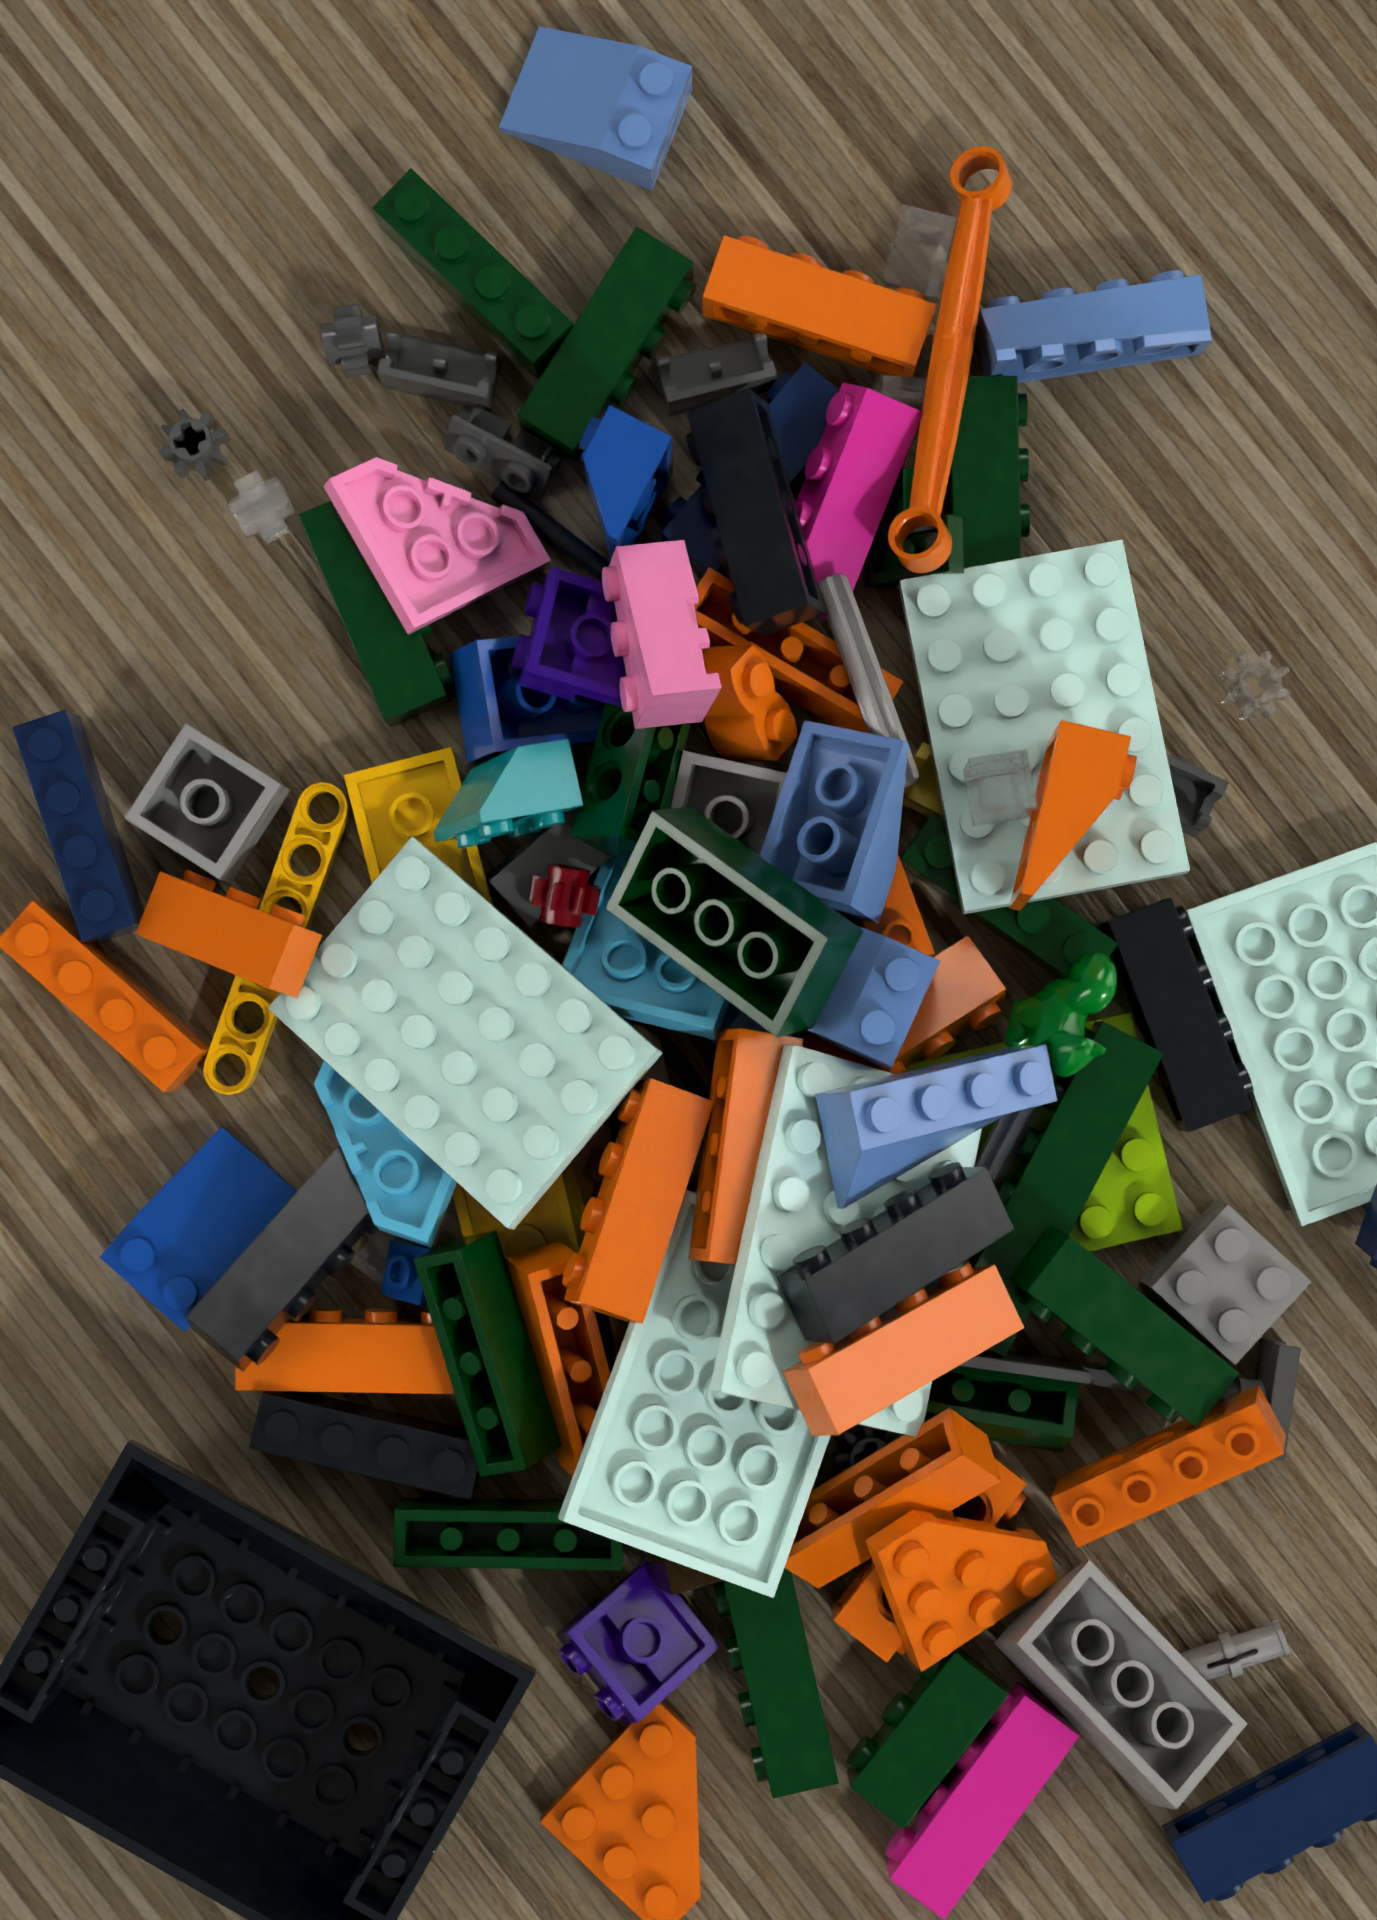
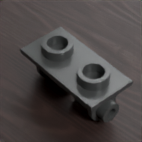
(479, 442)

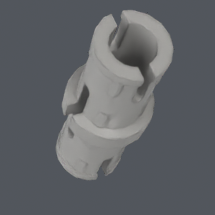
(1238, 1651)

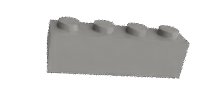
(1122, 1685)

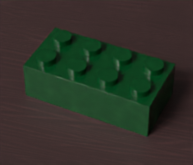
(733, 920)

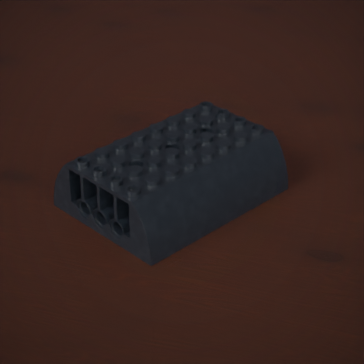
(196, 1767)

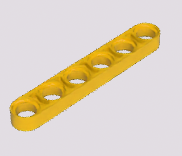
(282, 883)

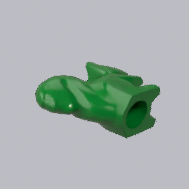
(1060, 1013)

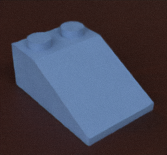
(599, 103)
(840, 818)
(875, 999)

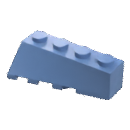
(1094, 329)
(903, 1119)

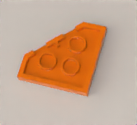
(955, 1578)
(638, 1816)

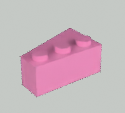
(659, 635)

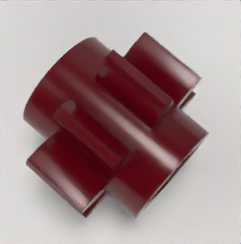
(564, 895)

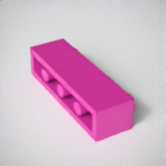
(852, 478)
(979, 1801)

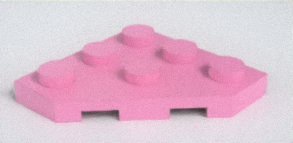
(432, 540)

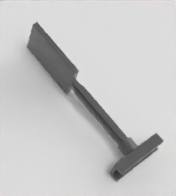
(1275, 1374)

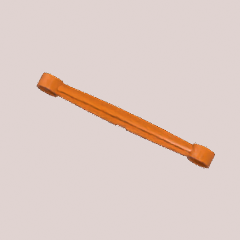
(950, 358)

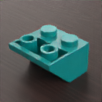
(513, 795)

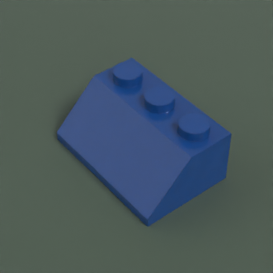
(625, 473)

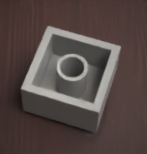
(730, 795)
(207, 804)
(1225, 1281)

